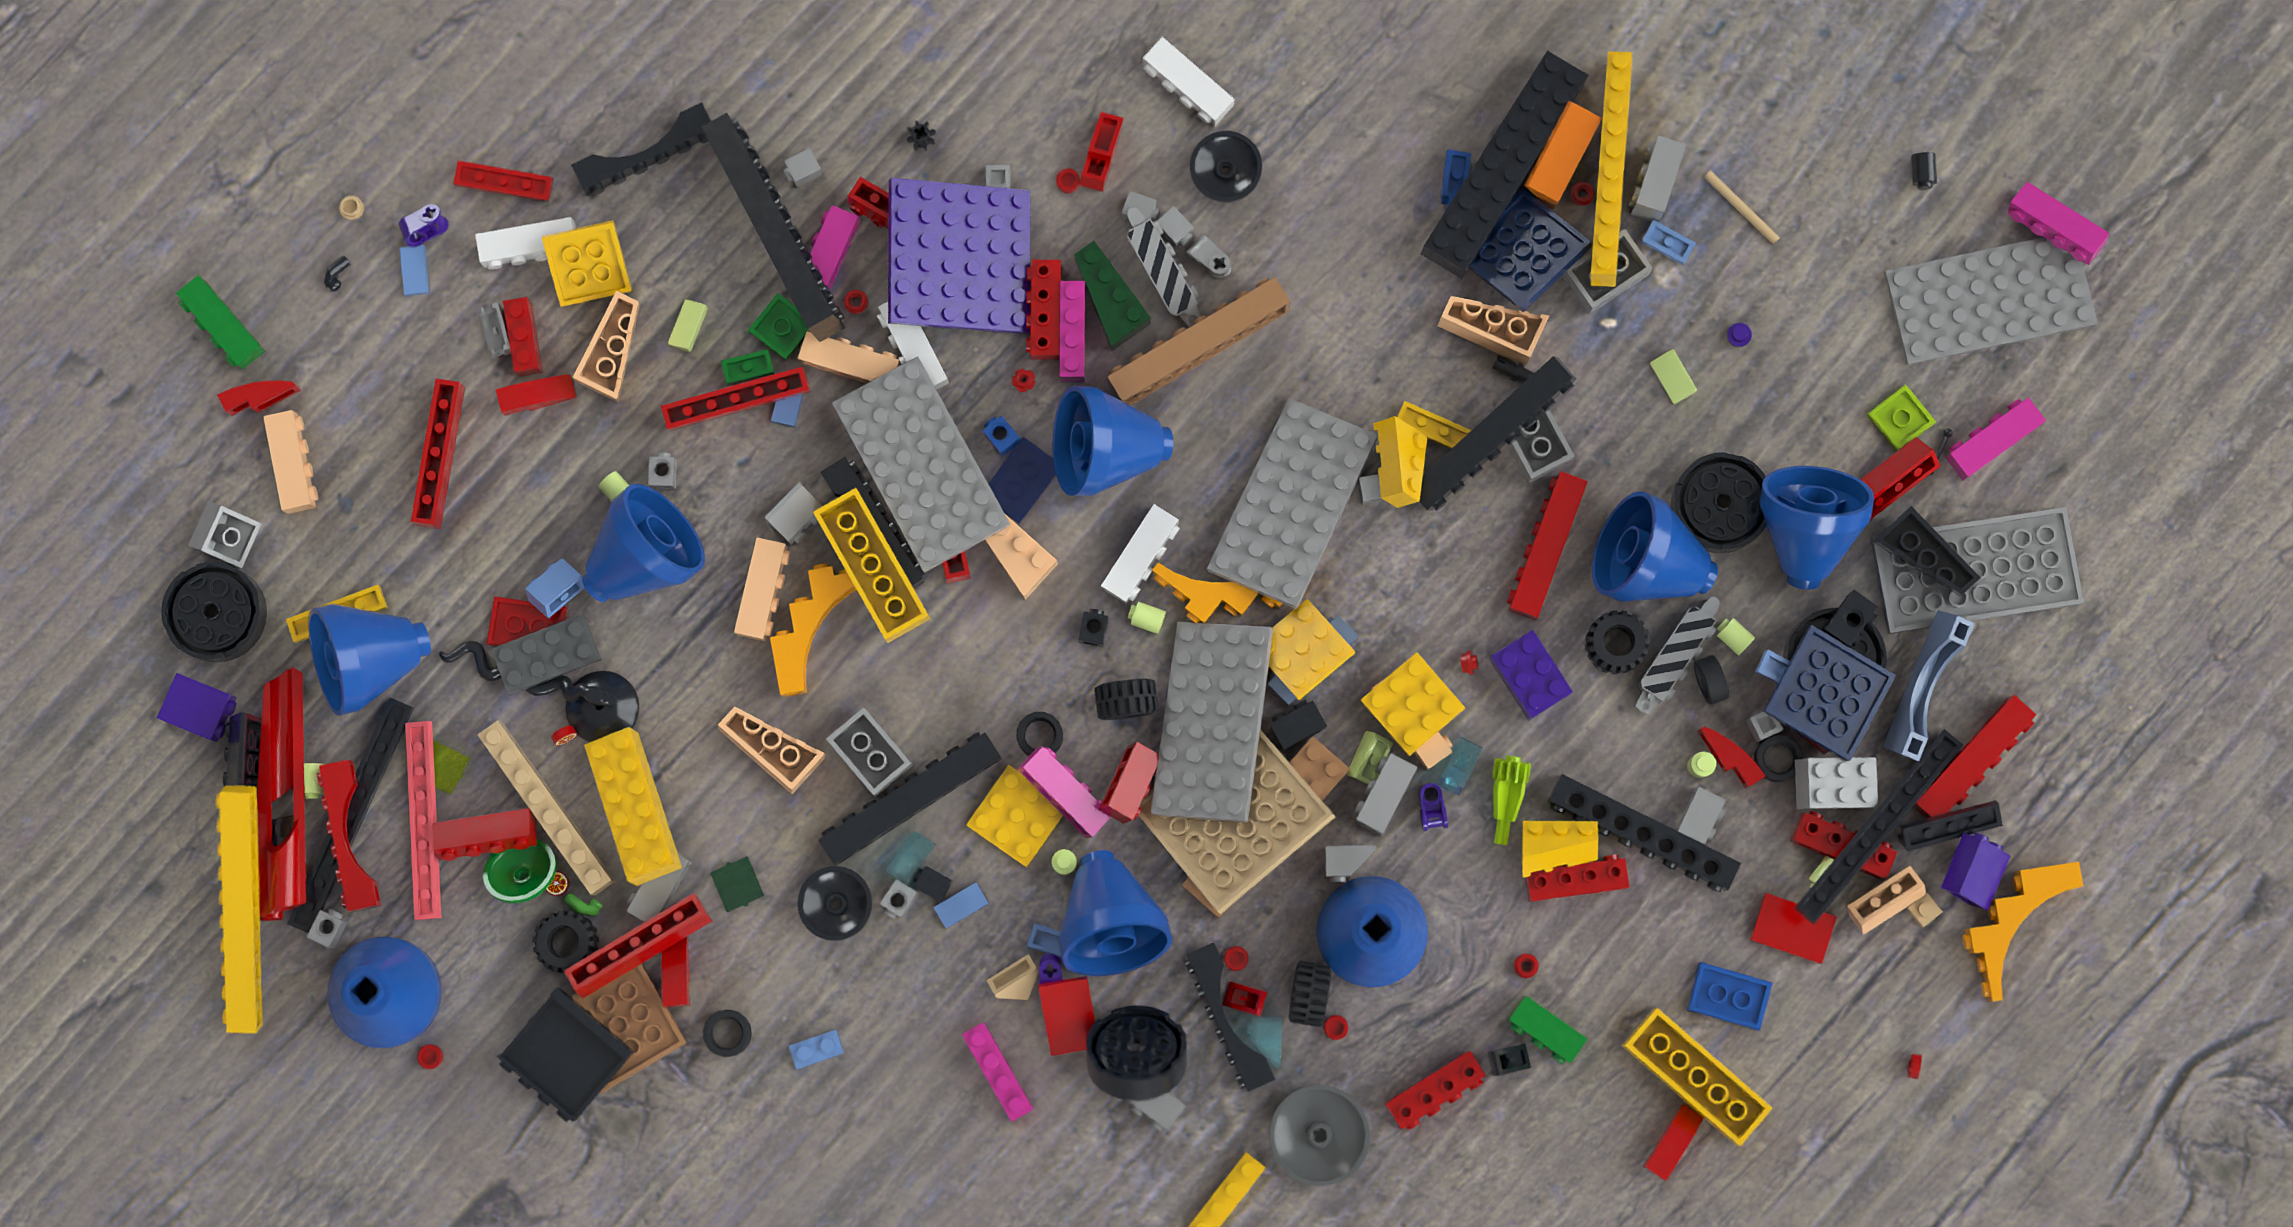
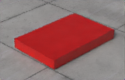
(516, 619)
(1787, 930)
(1067, 1014)

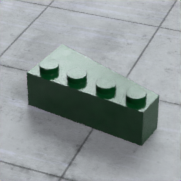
(1114, 302)

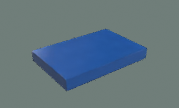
(1729, 996)

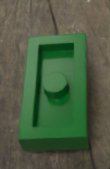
(747, 367)

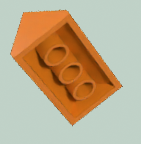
(1562, 153)

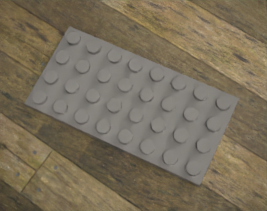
(1988, 299)
(921, 464)
(1292, 503)
(2022, 565)
(1212, 721)

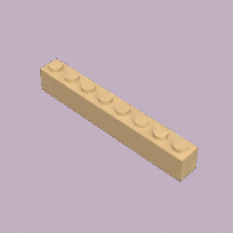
(546, 808)

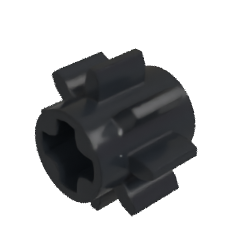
(919, 129)

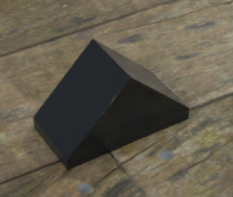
(1509, 1060)

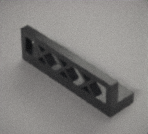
(1950, 825)

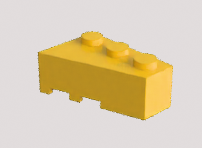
(1402, 461)
(1558, 843)

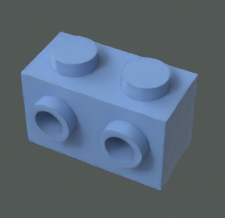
(554, 587)

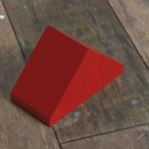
(1245, 998)

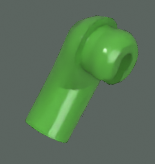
(581, 907)

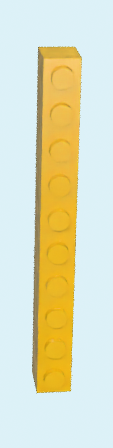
(1611, 169)
(240, 909)

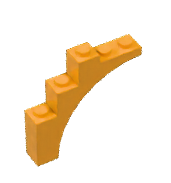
(1206, 596)
(792, 649)
(2008, 913)

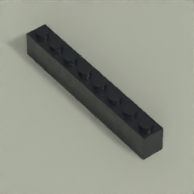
(1494, 432)
(909, 799)

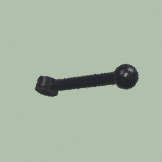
(1947, 434)

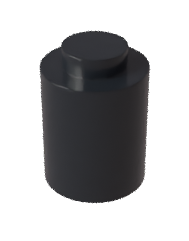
(1924, 170)

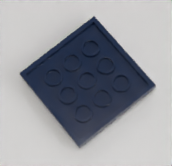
(1528, 251)
(1829, 693)

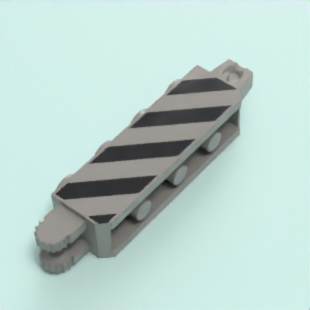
(1161, 267)
(1676, 654)

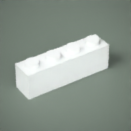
(1188, 82)
(517, 243)
(911, 344)
(1140, 554)

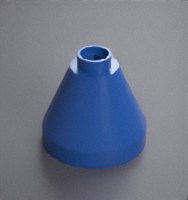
(1104, 441)
(1813, 519)
(642, 547)
(1649, 553)
(362, 653)
(1111, 920)
(1349, 948)
(405, 998)

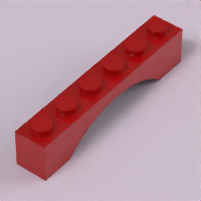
(339, 785)

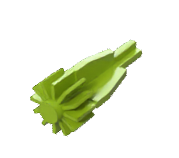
(1508, 793)

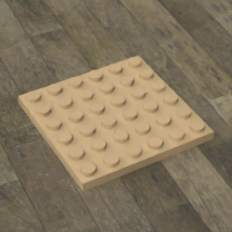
(1234, 856)

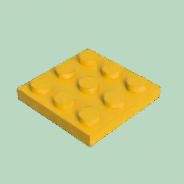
(586, 263)
(1306, 649)
(1412, 704)
(1015, 817)

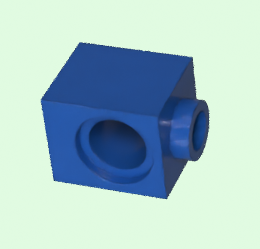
(1008, 443)

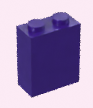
(197, 707)
(1975, 870)

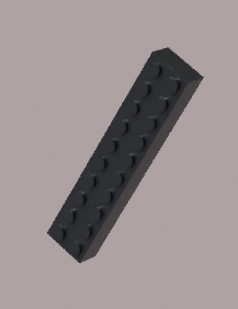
(1503, 165)
(774, 227)

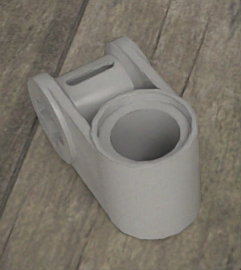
(1207, 254)

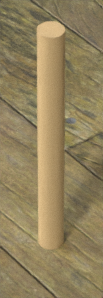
(1741, 207)

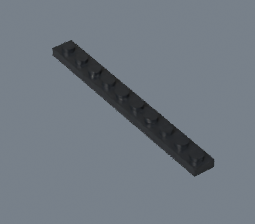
(368, 778)
(1878, 827)

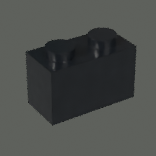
(1297, 725)

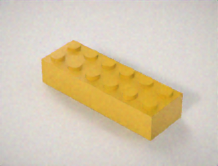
(871, 565)
(633, 806)
(1697, 1077)

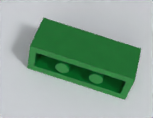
(1546, 1030)

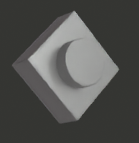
(998, 176)

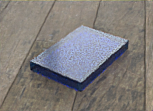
(1022, 479)

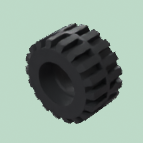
(1626, 623)
(1126, 699)
(547, 930)
(1310, 993)

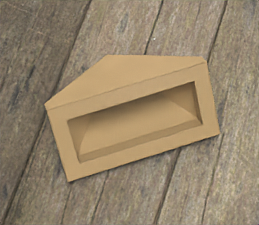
(1015, 980)

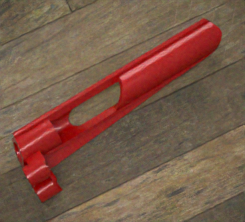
(281, 769)

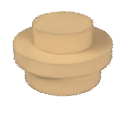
(351, 207)

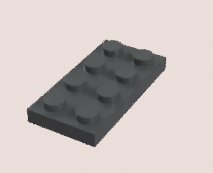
(546, 654)

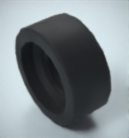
(1711, 679)
(1039, 716)
(1777, 739)
(708, 1033)

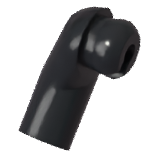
(333, 271)

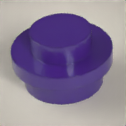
(1739, 334)

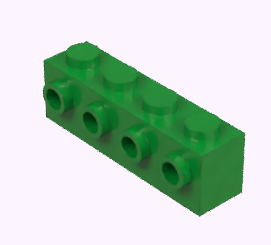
(220, 322)

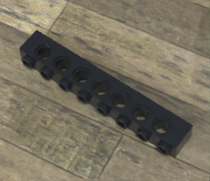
(1725, 866)

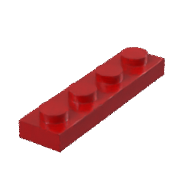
(503, 181)

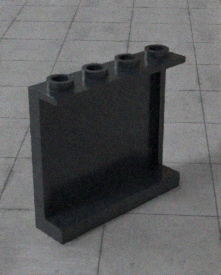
(565, 1055)

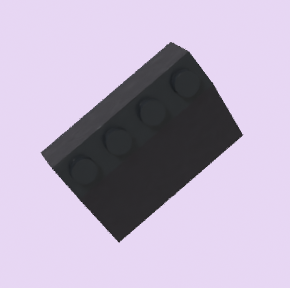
(242, 750)

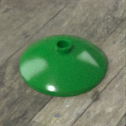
(506, 870)

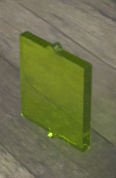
(448, 767)

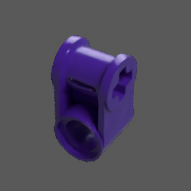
(421, 225)
(1432, 809)
(1049, 976)

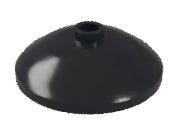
(1230, 151)
(593, 723)
(817, 898)

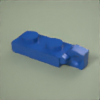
(1455, 172)

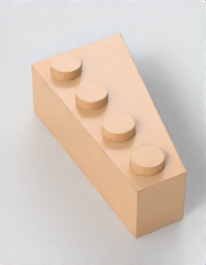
(1494, 327)
(608, 352)
(1021, 558)
(774, 751)

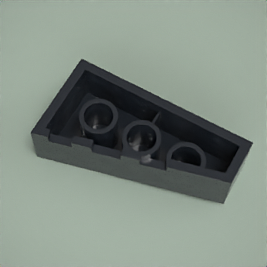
(1926, 551)

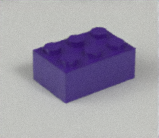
(1530, 675)

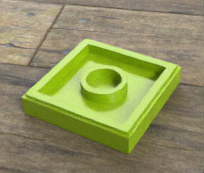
(1901, 418)

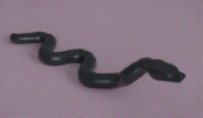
(592, 694)

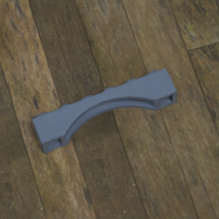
(1909, 728)

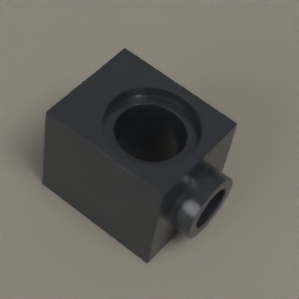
(1089, 638)
(932, 883)

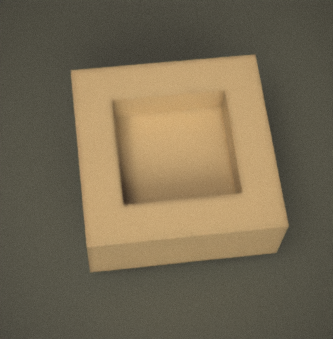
(1924, 910)

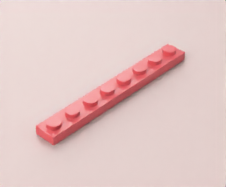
(422, 816)

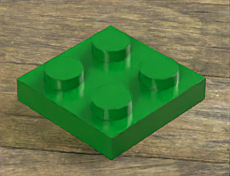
(780, 327)

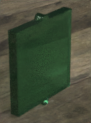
(737, 884)

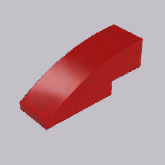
(1101, 151)
(535, 394)
(256, 395)
(1730, 755)
(676, 975)
(1673, 1142)

